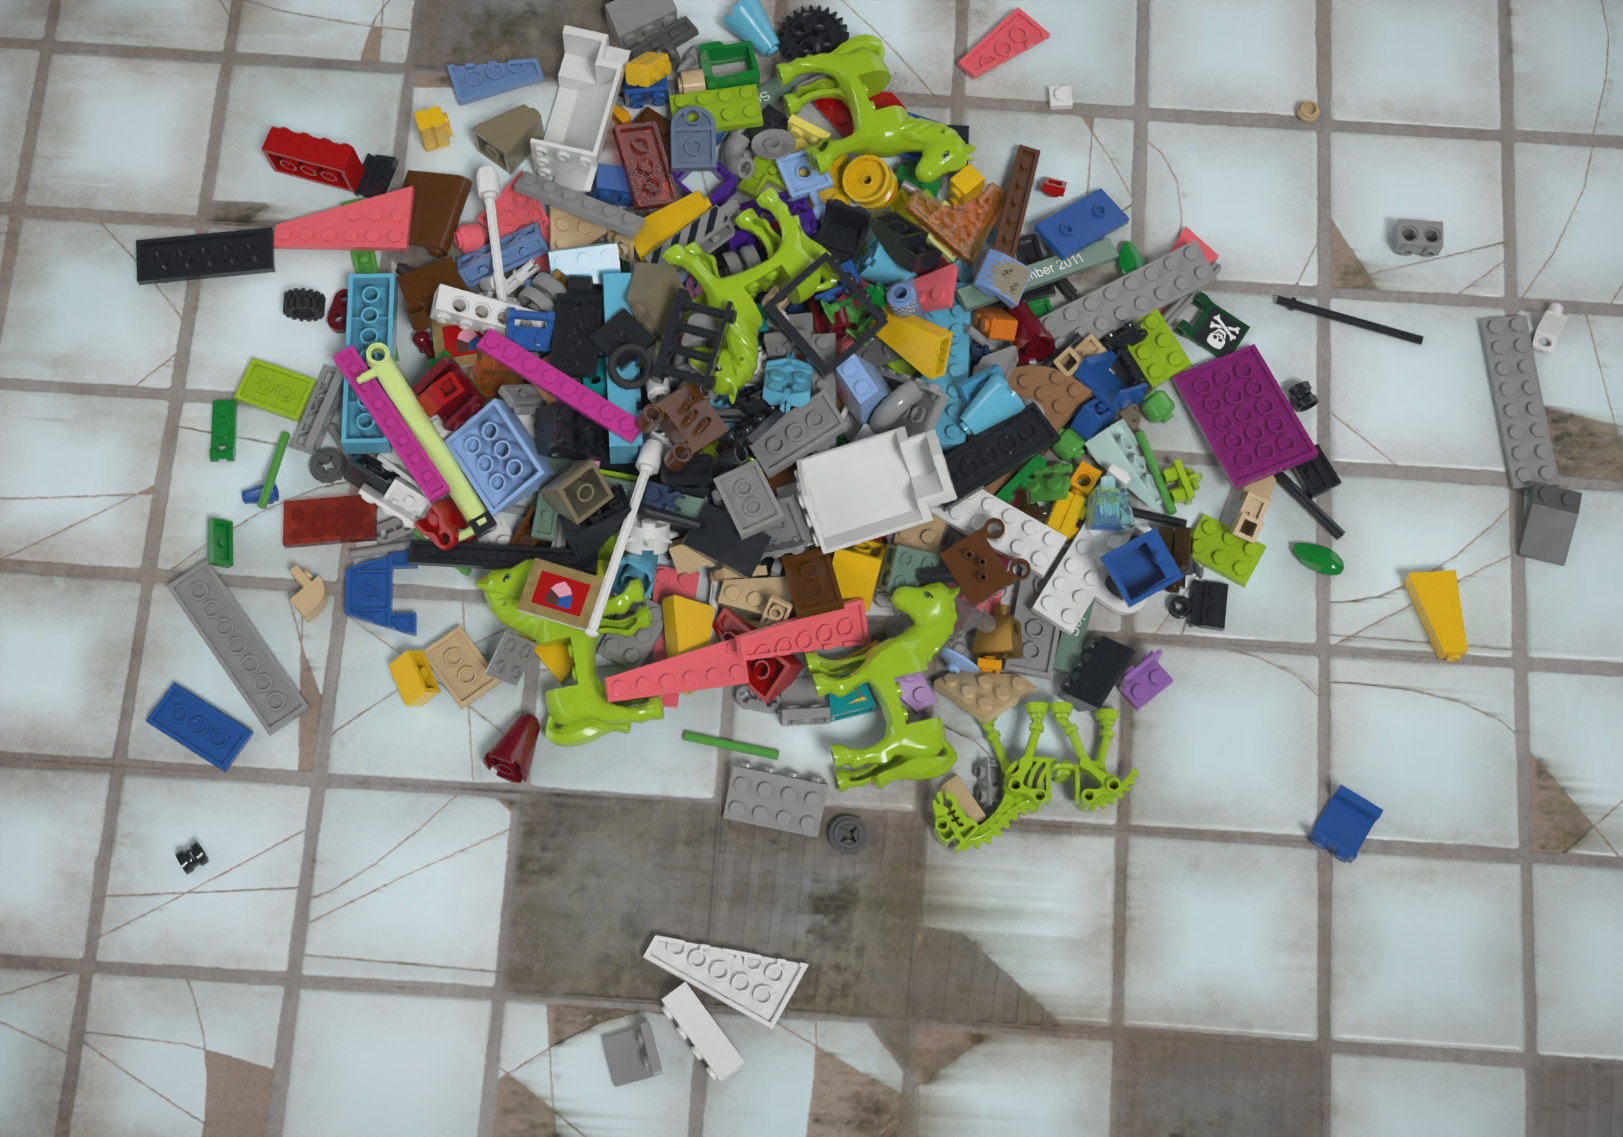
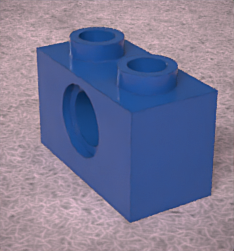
(1093, 419)

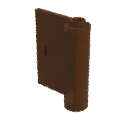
(436, 209)

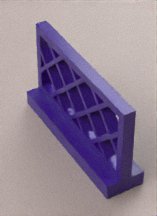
(744, 237)

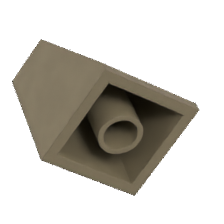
(508, 136)
(653, 295)
(578, 491)

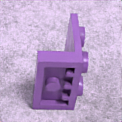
(1144, 681)

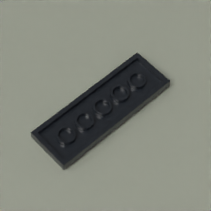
(205, 256)
(998, 452)

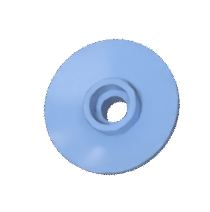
(957, 662)

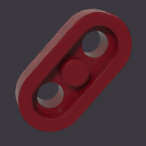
(338, 309)

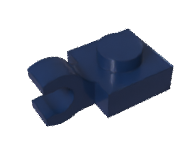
(978, 352)

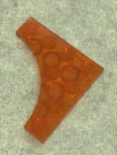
(961, 226)

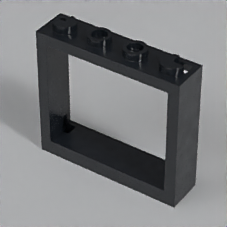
(796, 338)

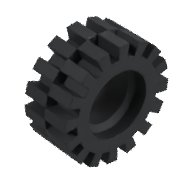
(304, 304)

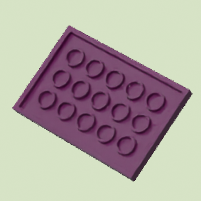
(1244, 417)

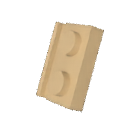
(725, 574)

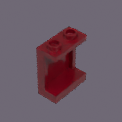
(462, 409)

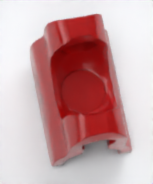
(441, 521)

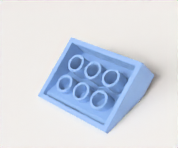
(499, 457)

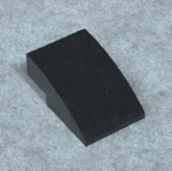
(905, 241)
(723, 544)

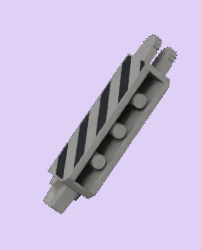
(708, 231)

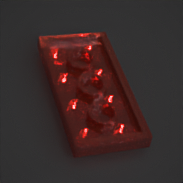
(645, 165)
(329, 521)

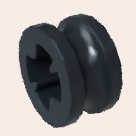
(1180, 599)

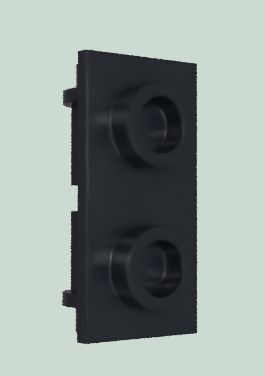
(1131, 332)
(1127, 369)

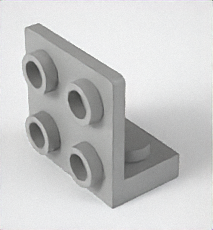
(779, 345)
(802, 706)
(632, 1055)

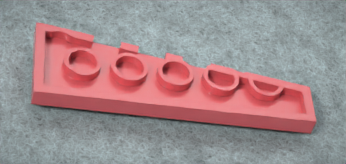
(666, 584)
(822, 631)
(692, 671)

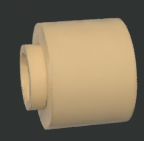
(691, 81)

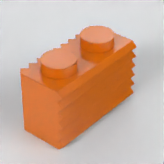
(995, 323)

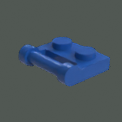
(530, 338)

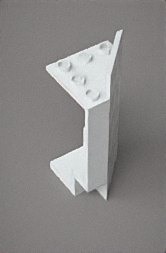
(582, 109)
(870, 487)

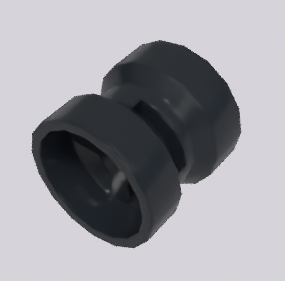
(1303, 396)
(187, 861)

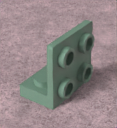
(903, 565)

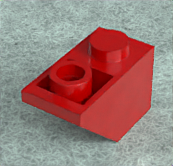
(442, 393)

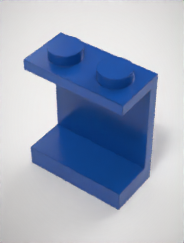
(1110, 390)
(1345, 824)

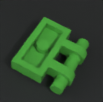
(1051, 487)

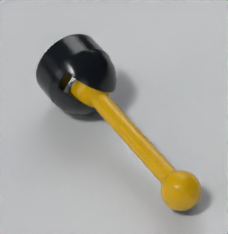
(876, 639)

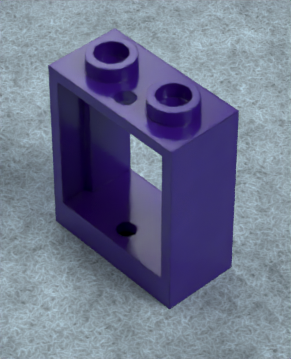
(721, 195)

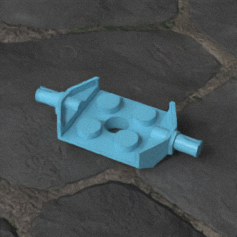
(787, 382)

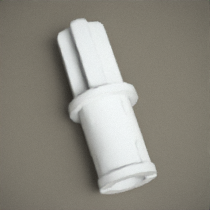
(521, 275)

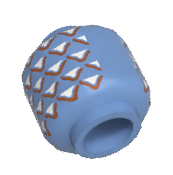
(902, 299)

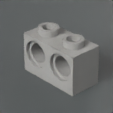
(1418, 232)

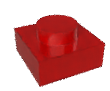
(1054, 187)

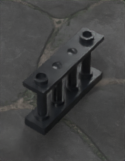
(677, 326)

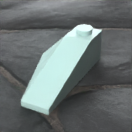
(1117, 447)

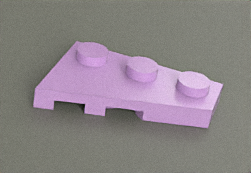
(916, 693)

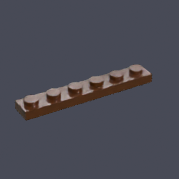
(1016, 200)

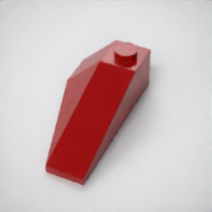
(766, 675)

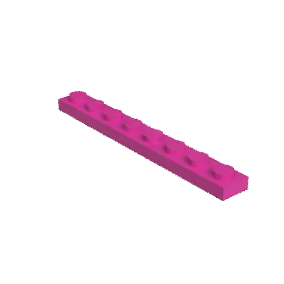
(559, 385)
(392, 426)

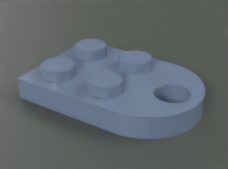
(693, 142)

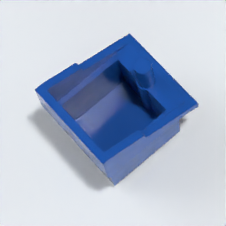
(1141, 567)

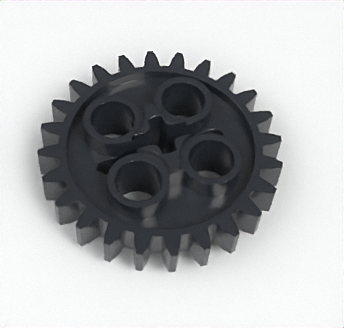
(813, 36)

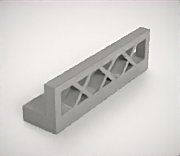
(325, 412)

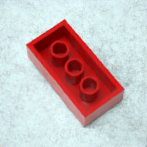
(313, 158)

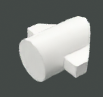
(488, 285)

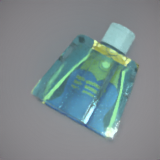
(1109, 508)

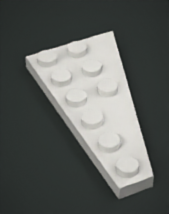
(739, 979)

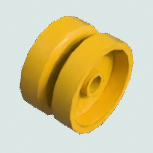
(870, 182)

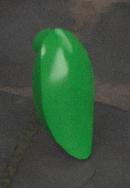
(1129, 258)
(1319, 558)

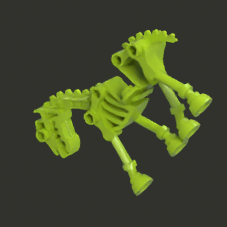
(1019, 797)

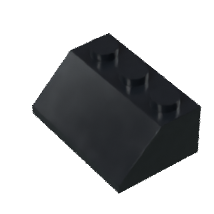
(1095, 673)

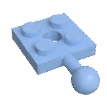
(804, 186)

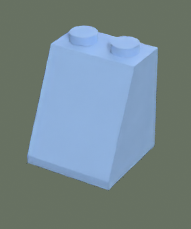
(861, 387)

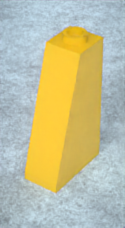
(669, 221)
(918, 342)
(1440, 611)
(686, 625)

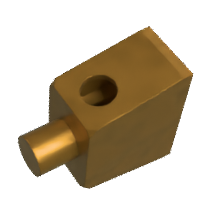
(1003, 641)

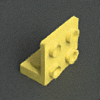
(805, 136)

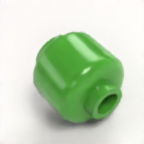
(1157, 406)
(1070, 445)

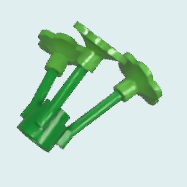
(856, 314)

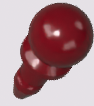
(423, 341)

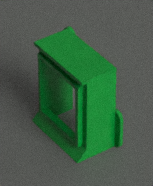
(718, 54)

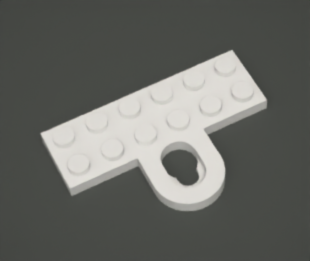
(1081, 579)

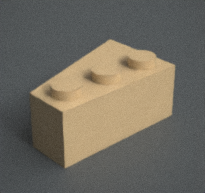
(752, 595)

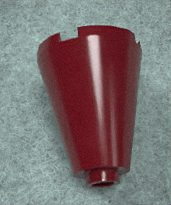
(1031, 336)
(515, 750)

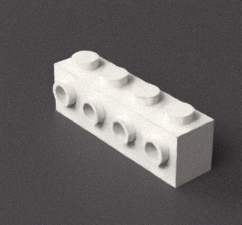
(703, 1033)

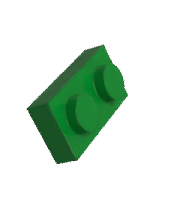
(220, 543)

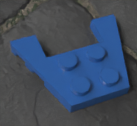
(371, 593)

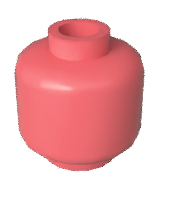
(470, 237)

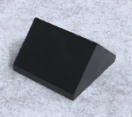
(368, 470)

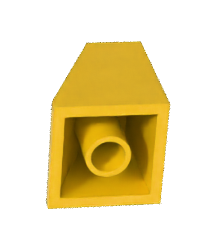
(859, 570)

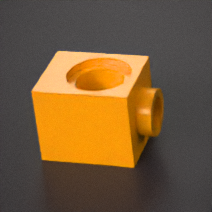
(1087, 473)

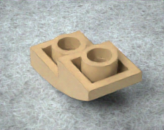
(624, 243)
(775, 611)
(965, 799)

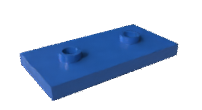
(1081, 224)
(199, 727)

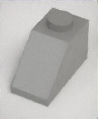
(1006, 358)

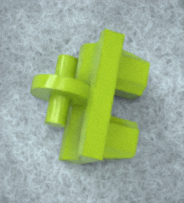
(1185, 481)

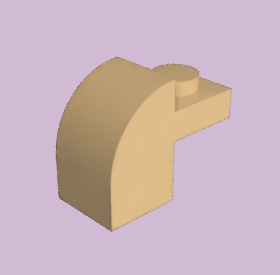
(1071, 358)
(1249, 518)
(312, 598)

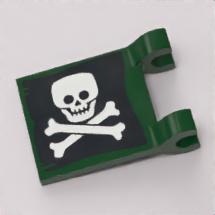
(1214, 329)

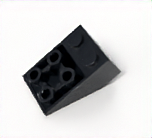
(570, 435)
(598, 527)

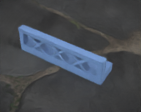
(515, 250)

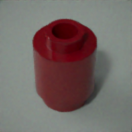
(841, 324)

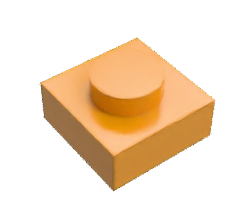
(620, 116)
(989, 664)

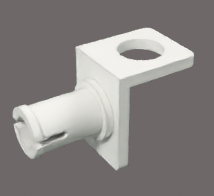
(1549, 328)

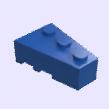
(610, 186)

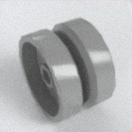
(733, 264)
(542, 294)

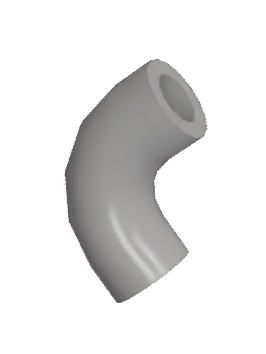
(733, 156)
(894, 406)

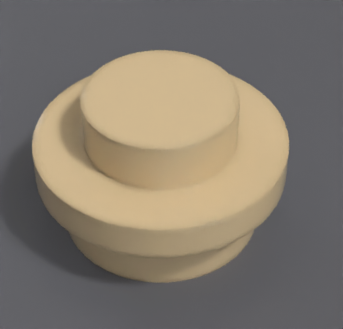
(1308, 111)

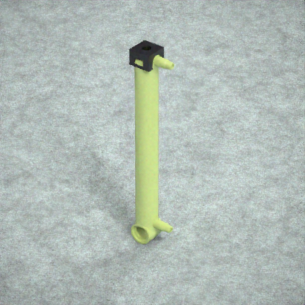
(479, 520)

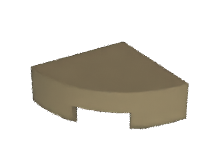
(1131, 415)

